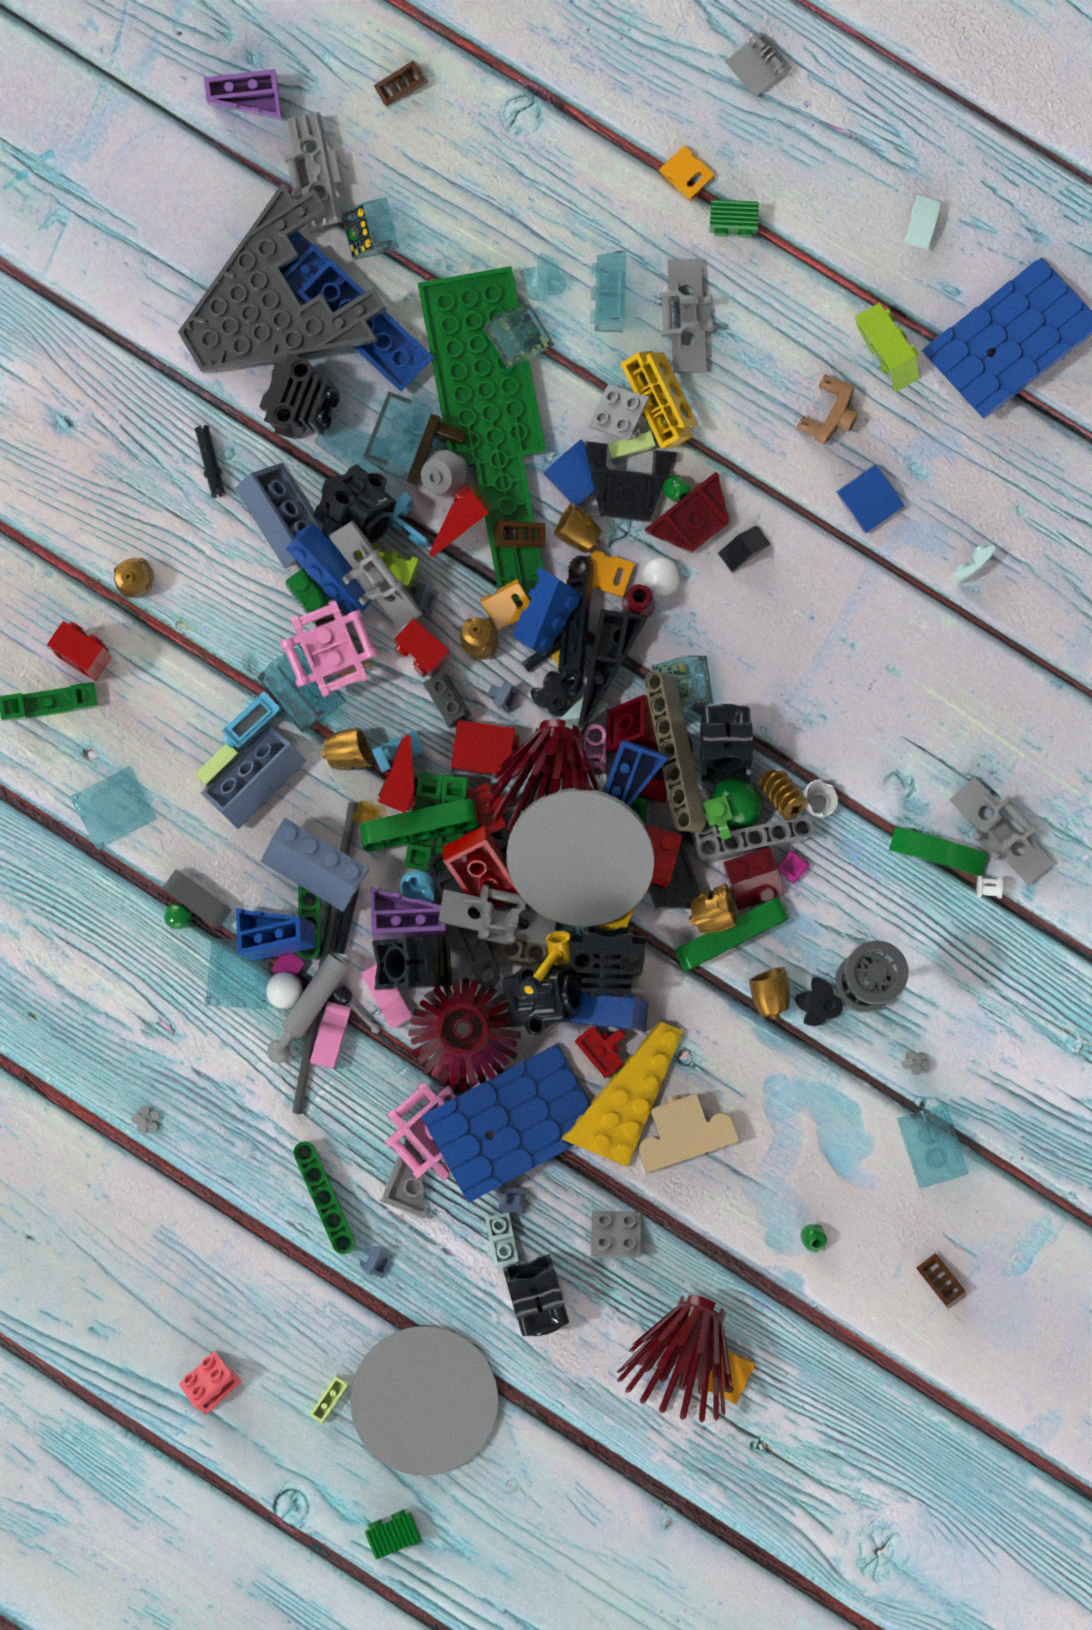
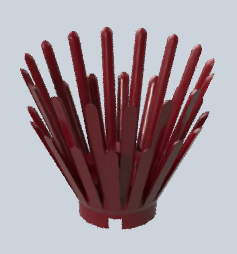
(556, 758)
(467, 1051)
(693, 1329)

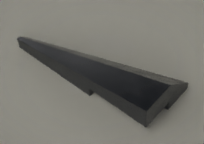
(612, 643)

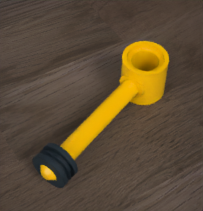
(558, 953)

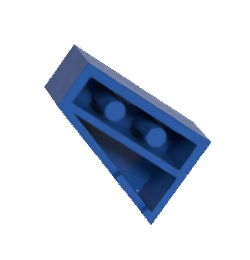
(546, 613)
(632, 771)
(271, 935)
(612, 1012)

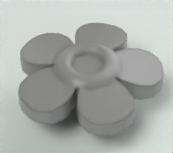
(916, 1063)
(146, 1120)

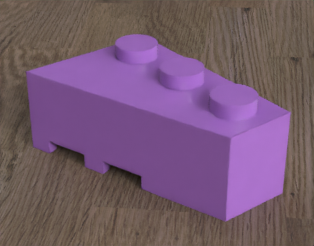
(245, 92)
(403, 917)

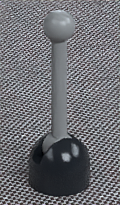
(343, 997)

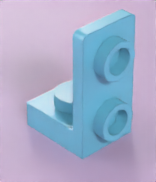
(403, 508)
(385, 753)

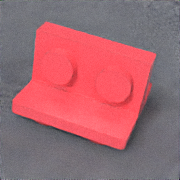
(209, 1383)

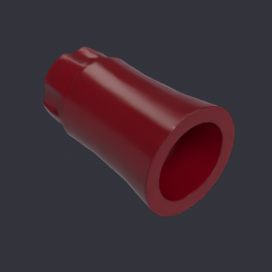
(643, 608)

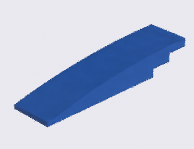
(395, 353)

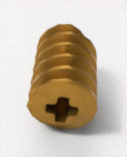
(783, 793)

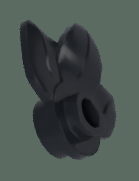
(549, 694)
(815, 1002)

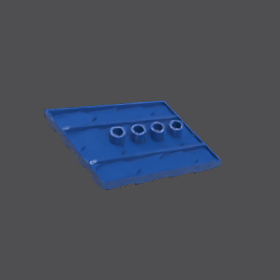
(1028, 325)
(525, 1108)

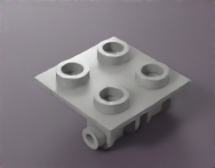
(758, 64)
(619, 413)
(616, 1234)

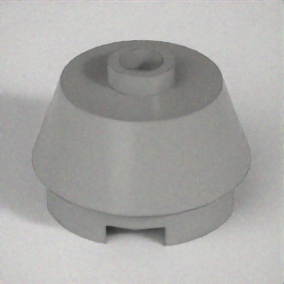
(444, 473)

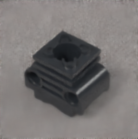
(299, 399)
(412, 963)
(607, 966)

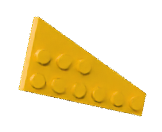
(623, 1106)

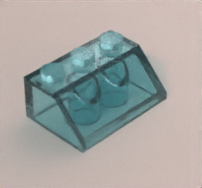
(609, 292)
(397, 435)
(303, 704)
(932, 1146)

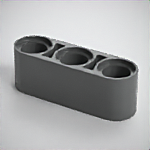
(196, 899)

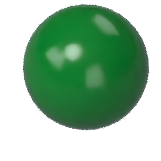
(743, 800)

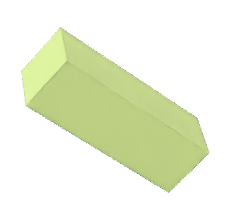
(627, 448)
(216, 764)
(328, 1399)

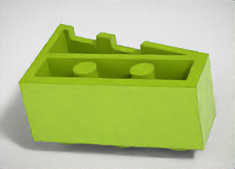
(889, 345)
(401, 567)

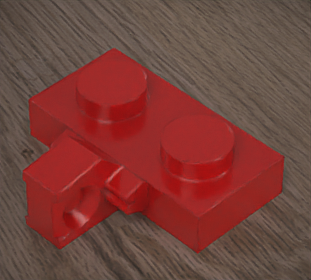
(485, 814)
(601, 1049)

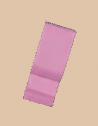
(389, 1001)
(330, 1035)

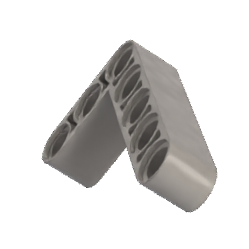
(741, 836)

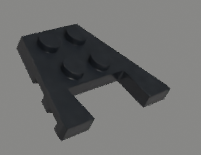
(627, 493)
(682, 885)

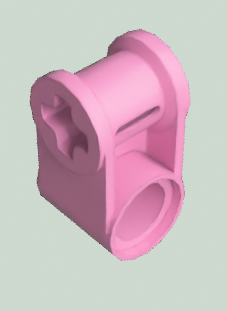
(596, 750)

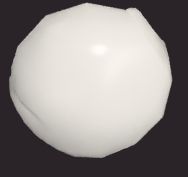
(661, 576)
(821, 799)
(284, 990)

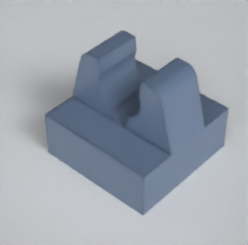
(425, 597)
(503, 696)
(511, 1200)
(377, 1262)

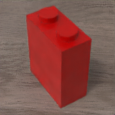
(482, 747)

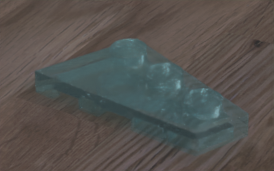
(346, 446)

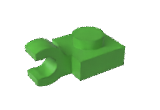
(718, 814)

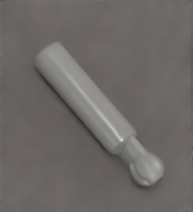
(308, 1006)

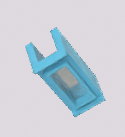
(250, 721)

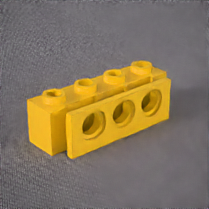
(663, 406)

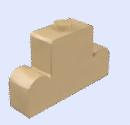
(684, 1133)

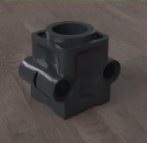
(357, 498)
(726, 742)
(555, 1003)
(536, 1296)

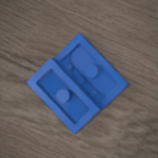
(572, 474)
(870, 498)

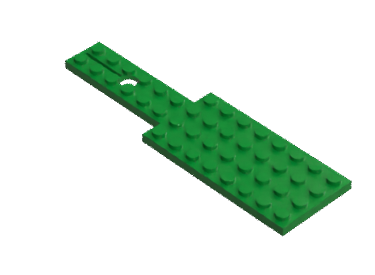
(487, 402)

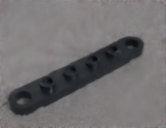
(576, 628)
(475, 949)

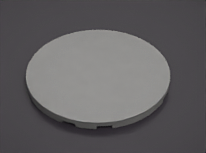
(580, 857)
(424, 1400)

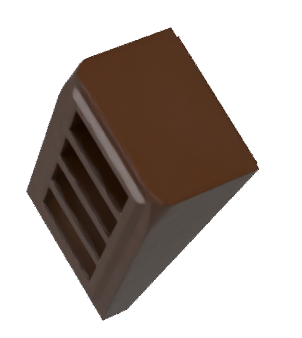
(405, 90)
(509, 526)
(948, 1275)

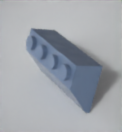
(276, 508)
(253, 776)
(314, 864)

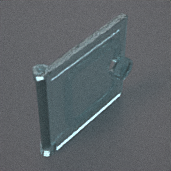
(109, 808)
(235, 979)

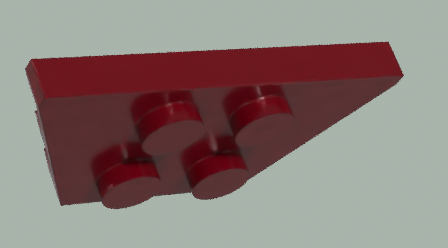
(693, 518)

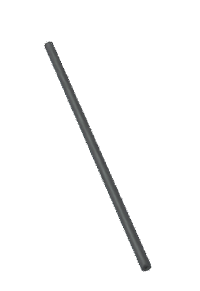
(326, 949)

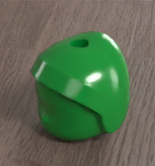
(676, 488)
(177, 916)
(813, 1237)

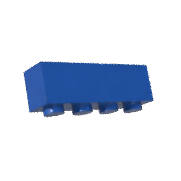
(327, 567)

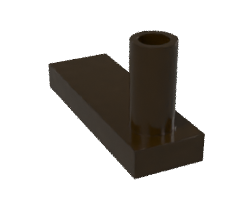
(433, 428)

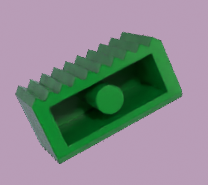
(733, 218)
(306, 592)
(393, 1534)

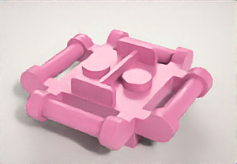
(329, 649)
(418, 1133)

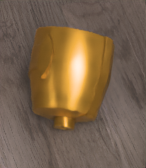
(578, 529)
(133, 577)
(479, 638)
(347, 750)
(713, 912)
(771, 992)

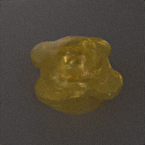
(363, 807)

